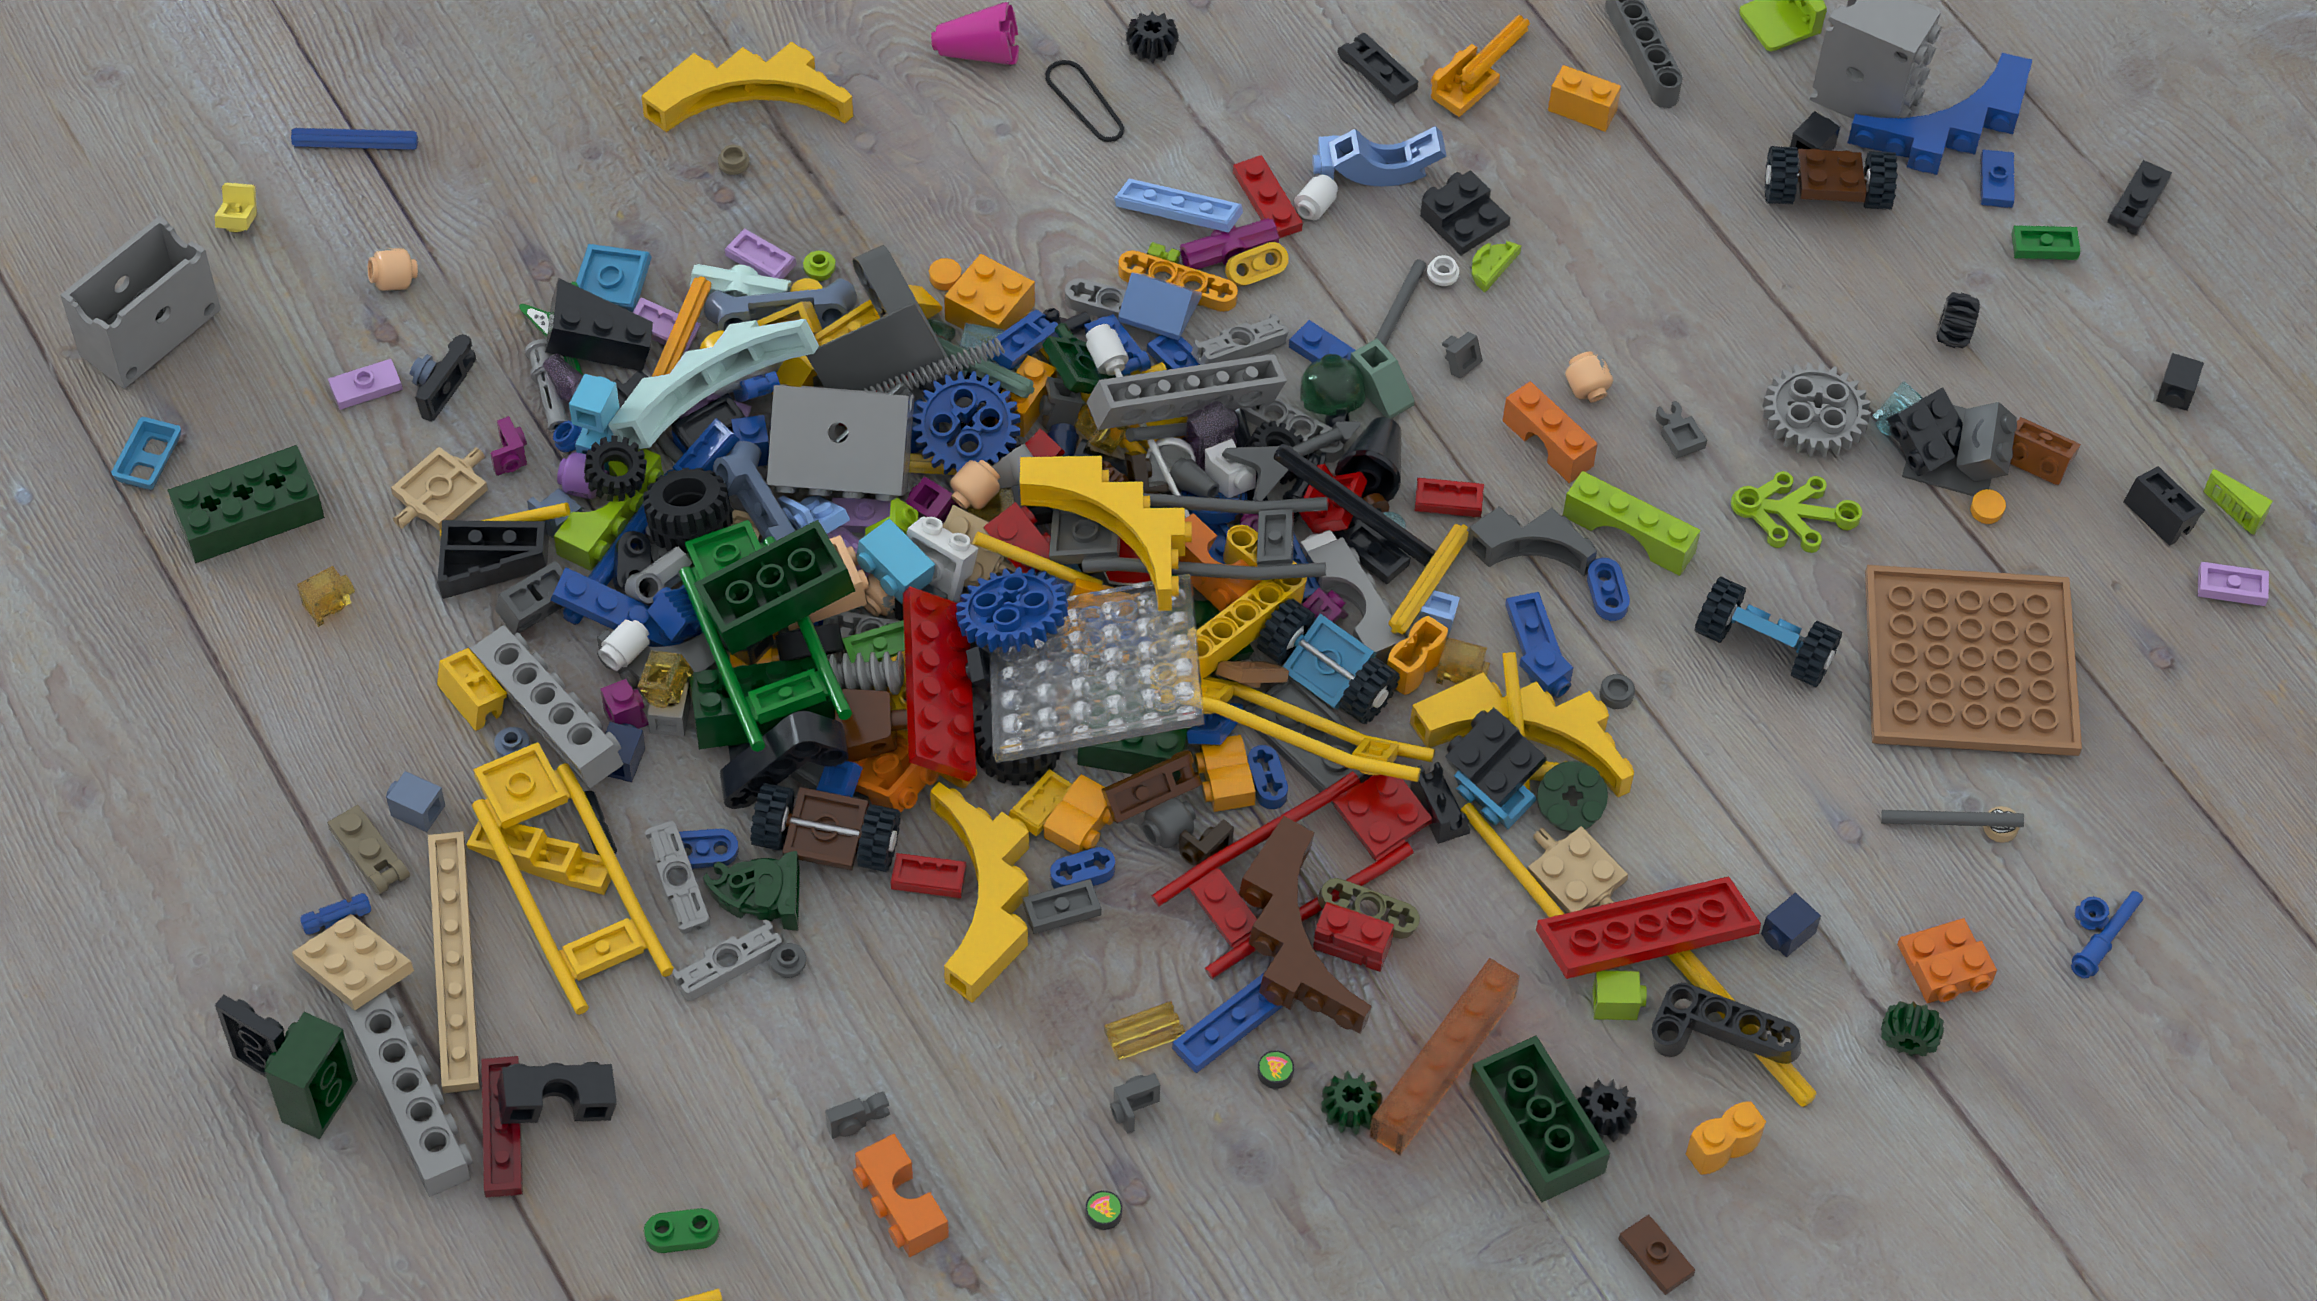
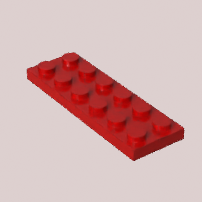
(937, 687)
(1647, 927)

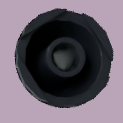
(1377, 457)

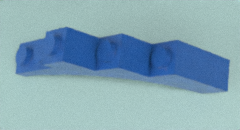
(1957, 128)

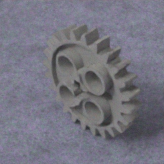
(1816, 409)

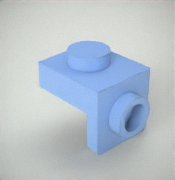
(1322, 161)
(1441, 608)

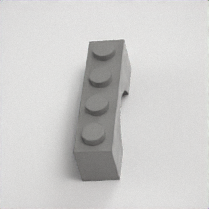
(1351, 583)

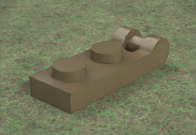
(367, 849)

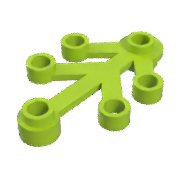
(1791, 510)

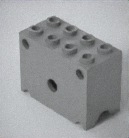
(1876, 58)
(175, 280)
(868, 461)

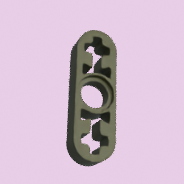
(1397, 907)

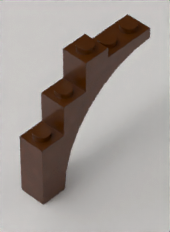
(1279, 932)

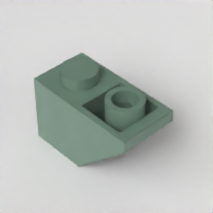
(1383, 379)

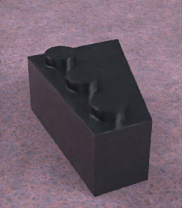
(596, 329)
(489, 553)

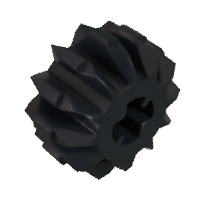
(1152, 37)
(1958, 320)
(1620, 1108)

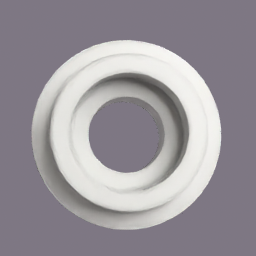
(1447, 266)

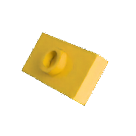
(1040, 801)

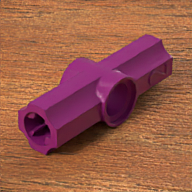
(1223, 245)

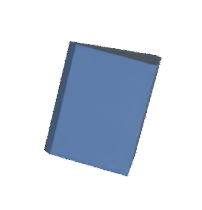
(1158, 305)

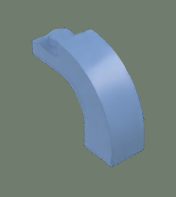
(1386, 164)

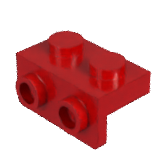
(1335, 517)
(1017, 528)

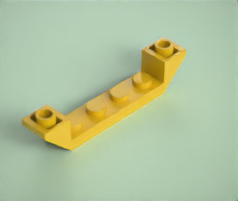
(799, 371)

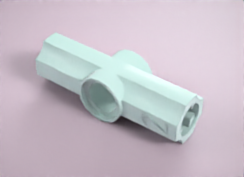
(740, 280)

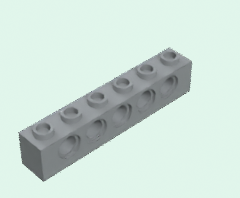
(1185, 390)
(548, 707)
(436, 1169)

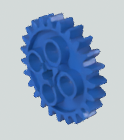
(942, 408)
(1012, 610)

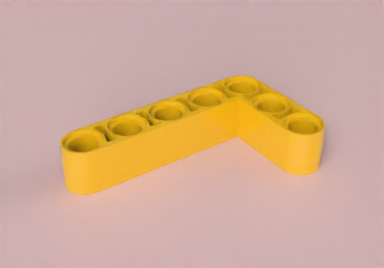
(1245, 617)

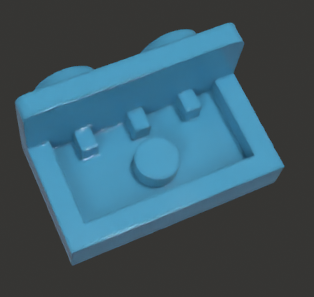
(1508, 813)

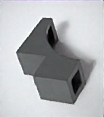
(1549, 536)
(694, 651)

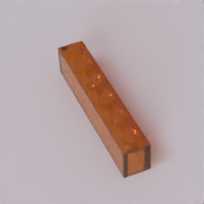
(1444, 1056)

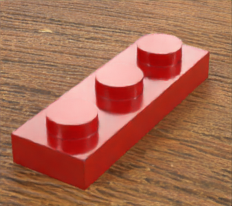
(1267, 195)

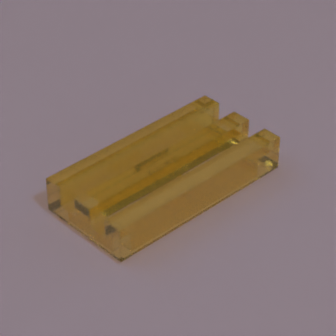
(1115, 1037)

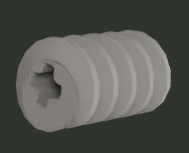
(871, 673)

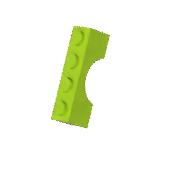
(588, 535)
(1665, 538)

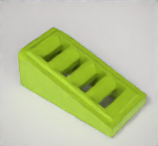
(2238, 500)

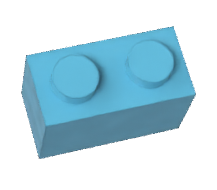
(894, 560)

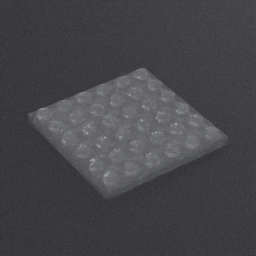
(1103, 677)

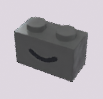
(1986, 441)

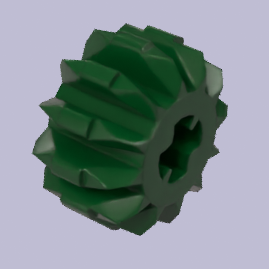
(1912, 1028)
(1353, 1092)

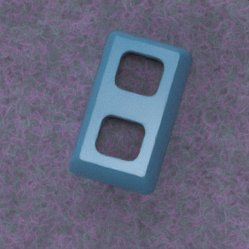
(134, 454)

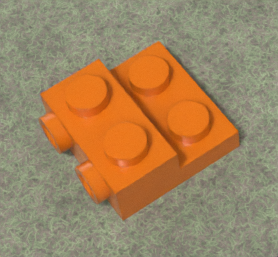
(892, 780)
(1947, 961)

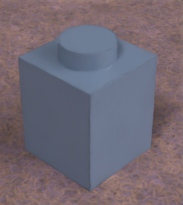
(415, 801)

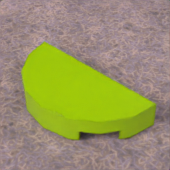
(1491, 262)

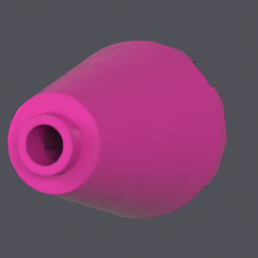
(980, 36)

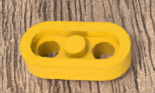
(1255, 264)

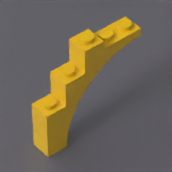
(744, 77)
(1084, 488)
(1570, 727)
(995, 932)

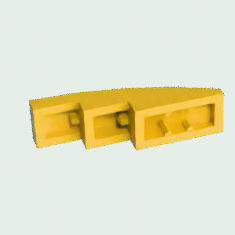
(547, 857)

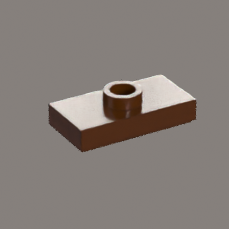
(1656, 1254)

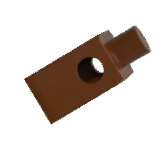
(872, 724)

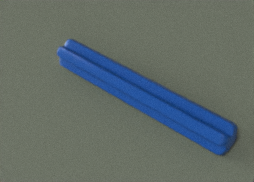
(354, 138)

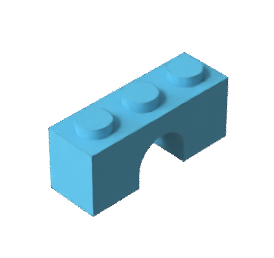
(593, 409)

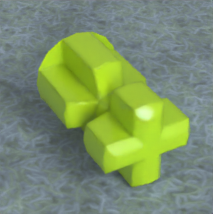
(1159, 251)

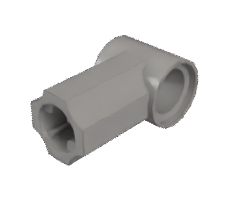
(659, 575)

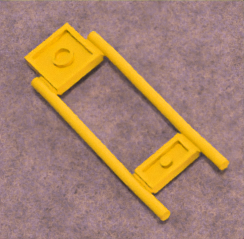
(1371, 756)
(527, 786)

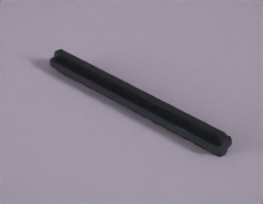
(1353, 504)

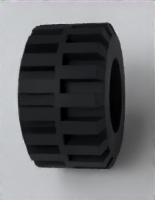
(686, 507)
(1014, 770)

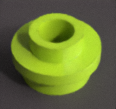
(819, 265)

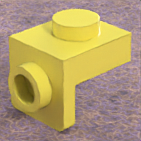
(237, 207)

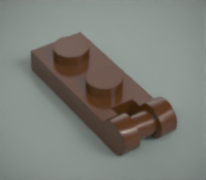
(1151, 787)

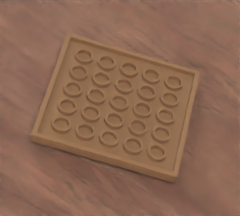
(1972, 660)

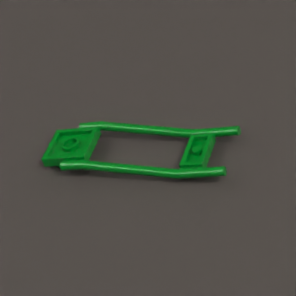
(779, 698)

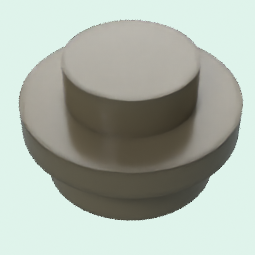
(733, 160)

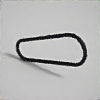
(1075, 110)

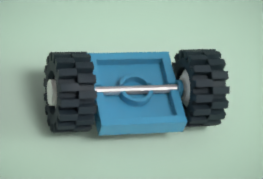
(1724, 608)
(1328, 661)

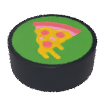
(1275, 1069)
(1103, 1210)

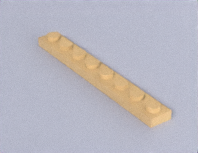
(453, 963)

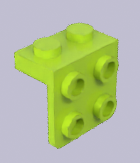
(1783, 21)

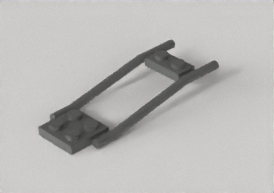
(1098, 549)

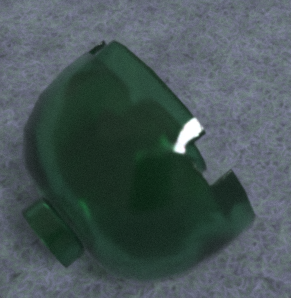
(1332, 385)

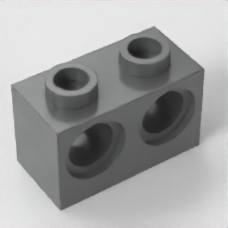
(529, 599)

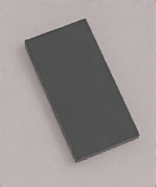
(1315, 769)

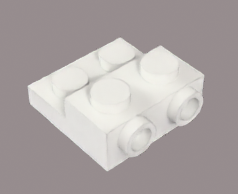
(950, 552)

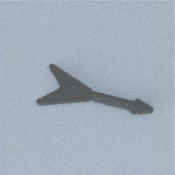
(1270, 470)

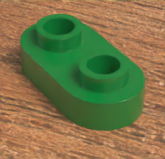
(681, 1232)

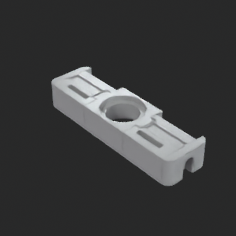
(1259, 336)
(672, 854)
(709, 974)

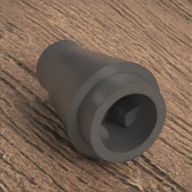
(1192, 479)

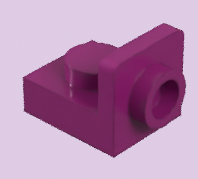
(1327, 604)

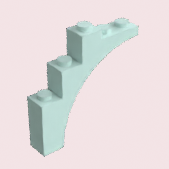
(701, 372)

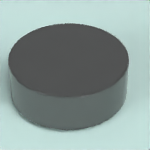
(1617, 691)

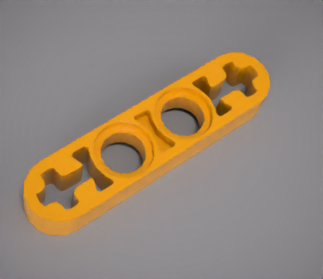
(1180, 276)

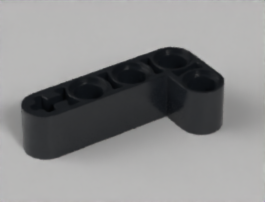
(788, 746)
(1726, 1030)

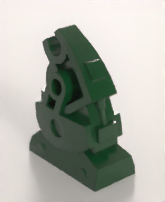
(759, 888)

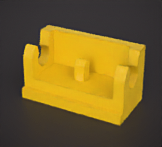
(470, 687)

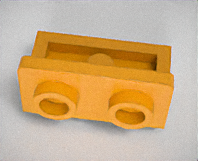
(1458, 94)

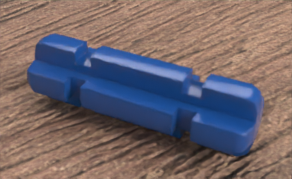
(333, 913)

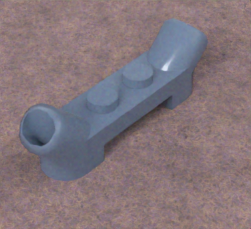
(828, 303)
(745, 481)

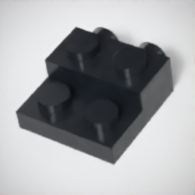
(1463, 212)
(1928, 431)
(1495, 756)

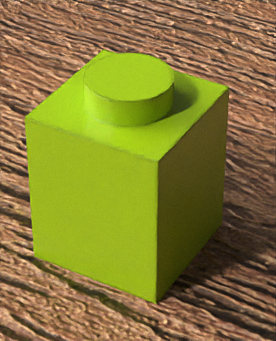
(1618, 995)

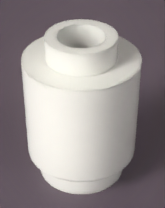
(1316, 197)
(624, 644)

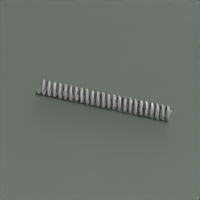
(942, 367)

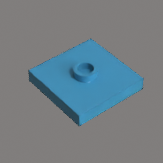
(614, 274)

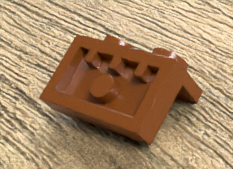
(2042, 451)

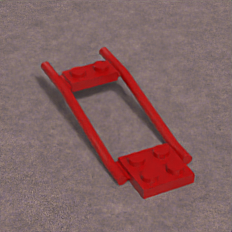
(1379, 813)

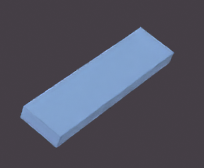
(1178, 205)

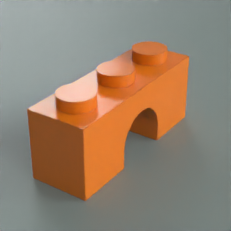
(1567, 444)
(1218, 591)
(913, 1222)

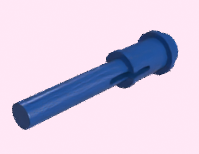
(2086, 963)

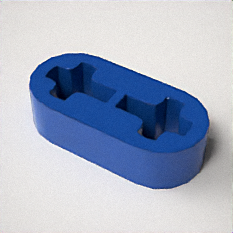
(1274, 775)
(1082, 867)

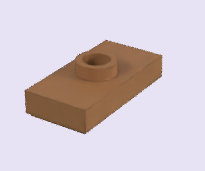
(1252, 672)

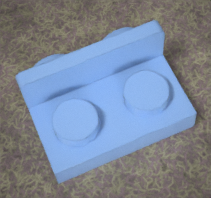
(813, 508)

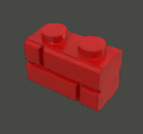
(1353, 936)

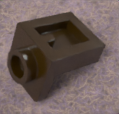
(1140, 469)
(1210, 842)

